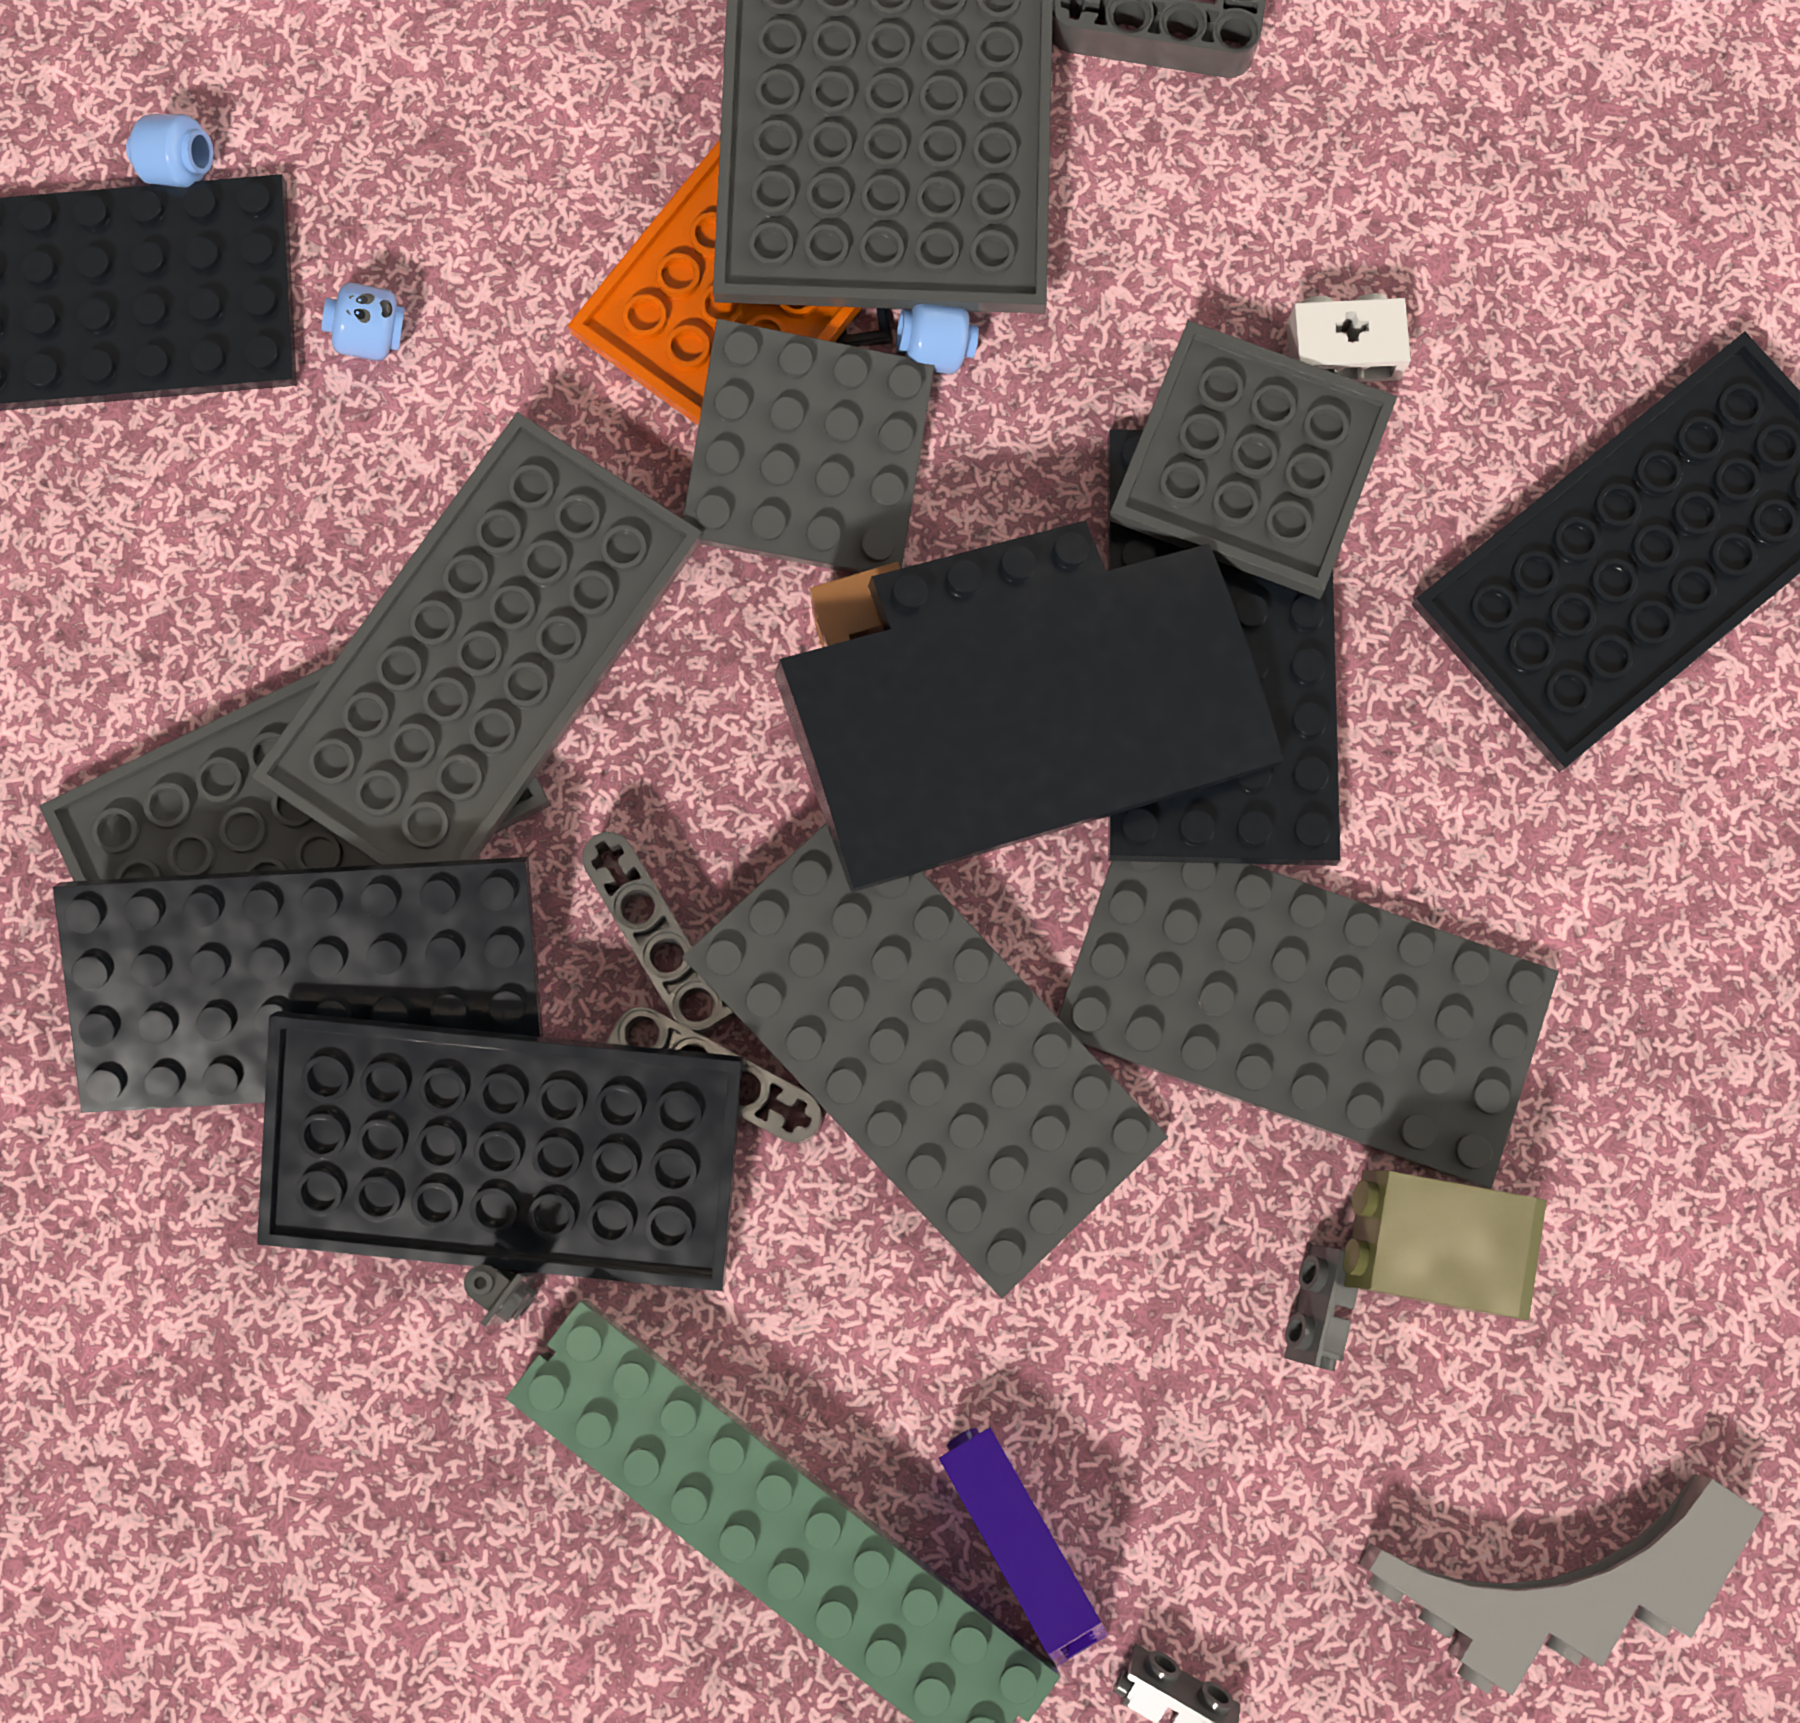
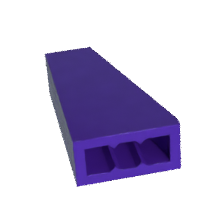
(1022, 1545)

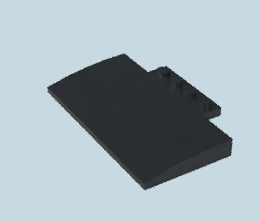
(1023, 701)

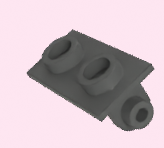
(500, 1292)
(1313, 1331)
(1159, 1683)

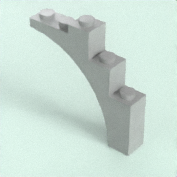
(1665, 1572)

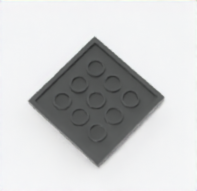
(807, 449)
(1253, 459)

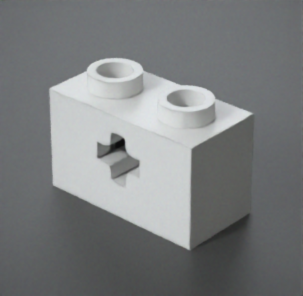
(1370, 320)

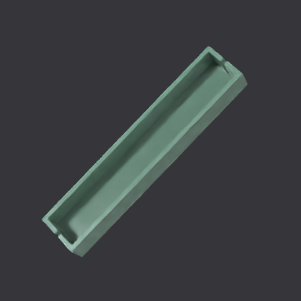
(778, 1528)

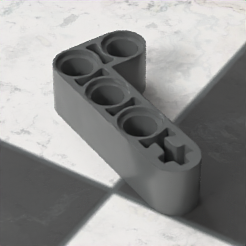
(1152, 43)
(654, 933)
(678, 1037)

